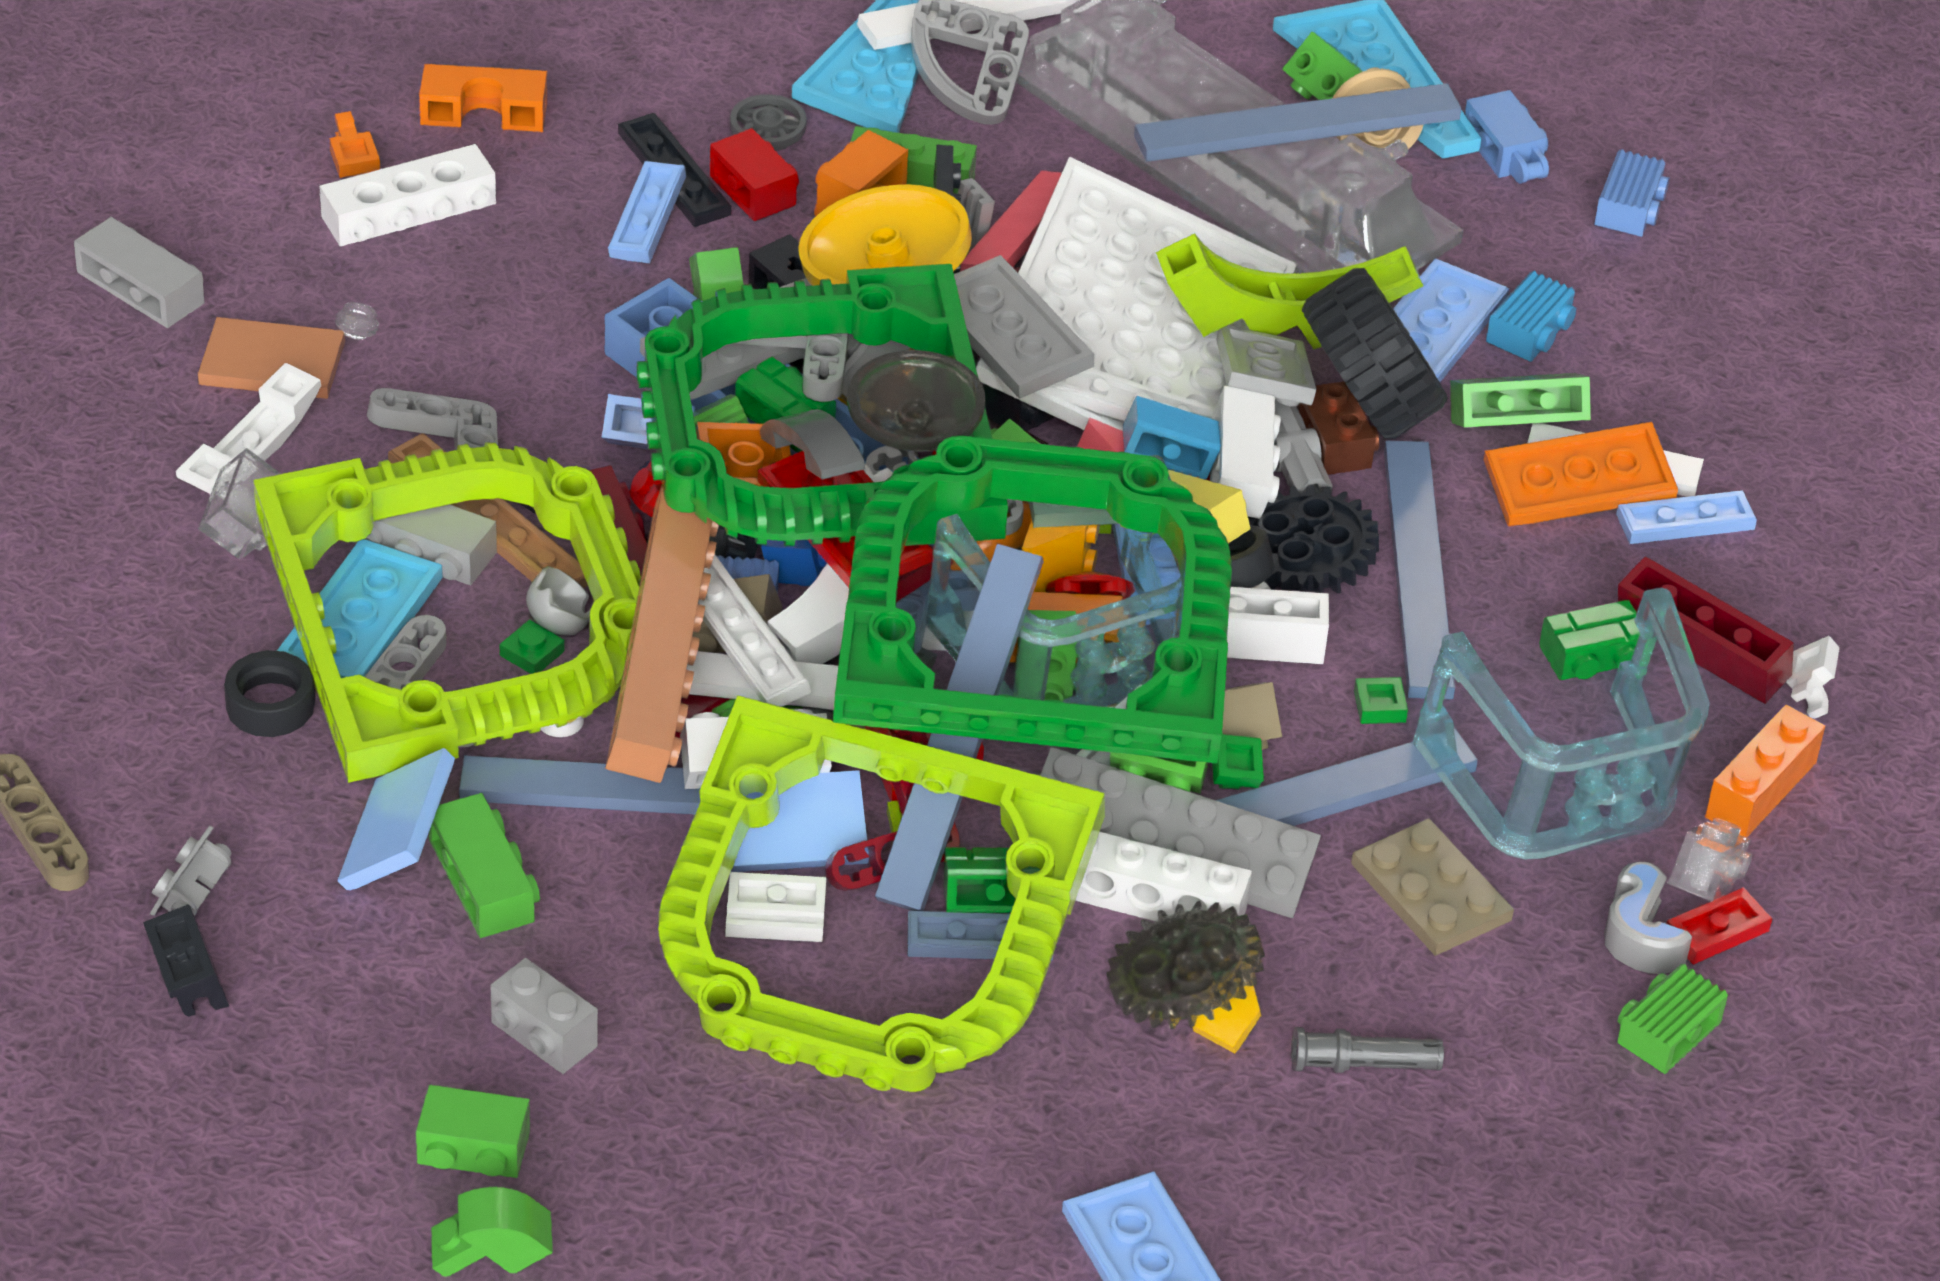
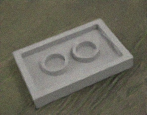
(1266, 365)

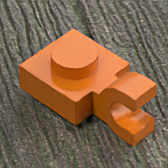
(352, 151)

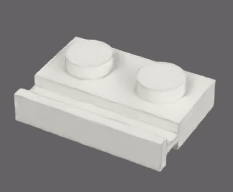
(775, 907)

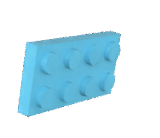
(370, 603)

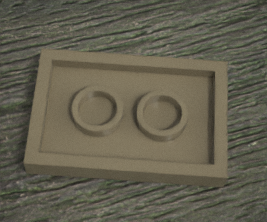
(1432, 886)

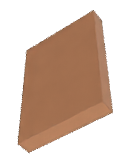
(250, 352)

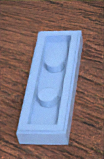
(647, 212)
(1686, 517)

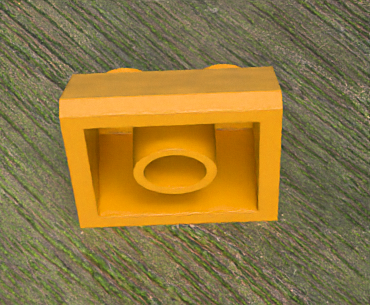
(1063, 550)

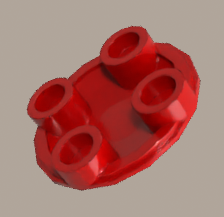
(1092, 583)

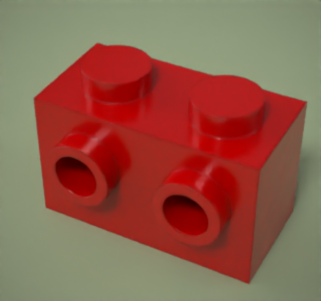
(753, 174)

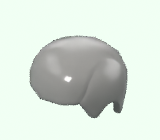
(557, 602)

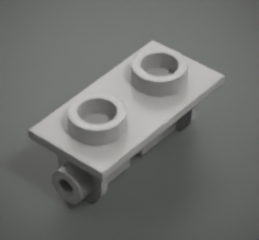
(198, 861)

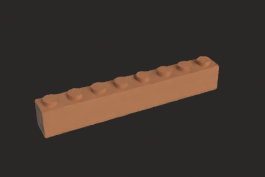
(662, 644)

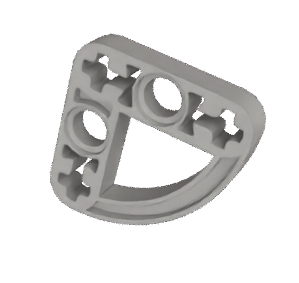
(989, 39)

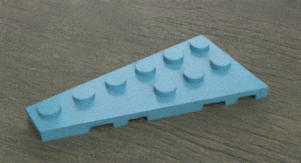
(1372, 38)
(859, 81)

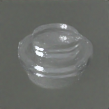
(357, 320)

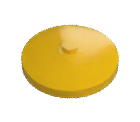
(885, 230)

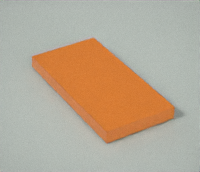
(1580, 474)

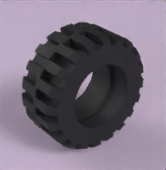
(1374, 353)

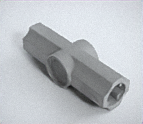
(1299, 452)

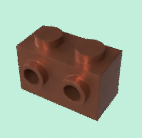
(1342, 429)

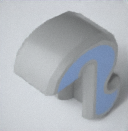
(1629, 924)

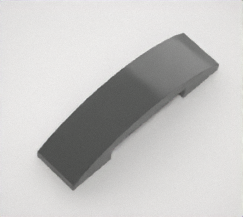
(823, 439)

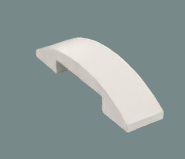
(263, 430)

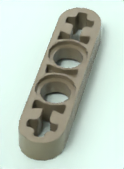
(41, 820)

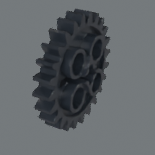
(1318, 540)

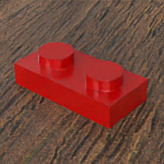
(1722, 924)

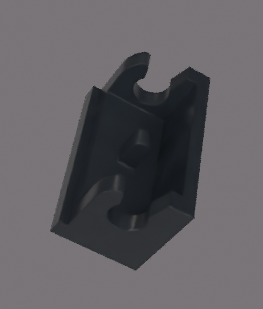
(185, 959)

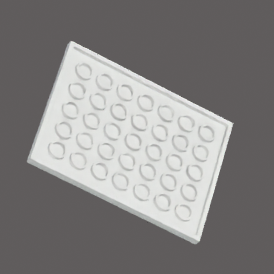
(1104, 280)

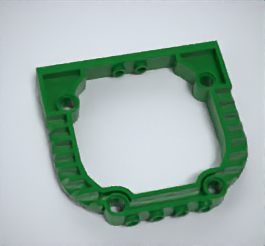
(876, 306)
(891, 688)

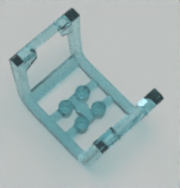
(1039, 635)
(1639, 749)

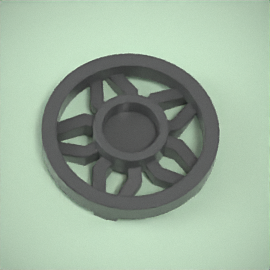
(769, 120)

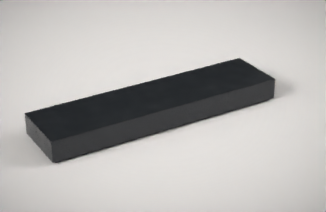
(655, 143)

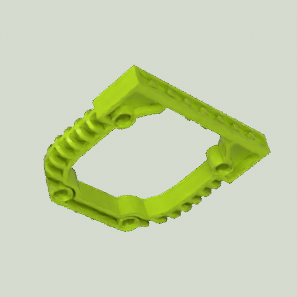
(391, 727)
(777, 748)

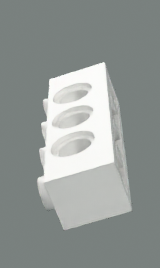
(407, 195)
(1149, 878)

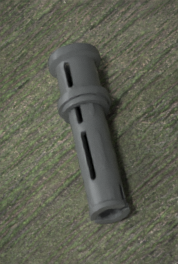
(1343, 1051)

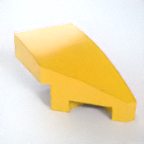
(1233, 1026)

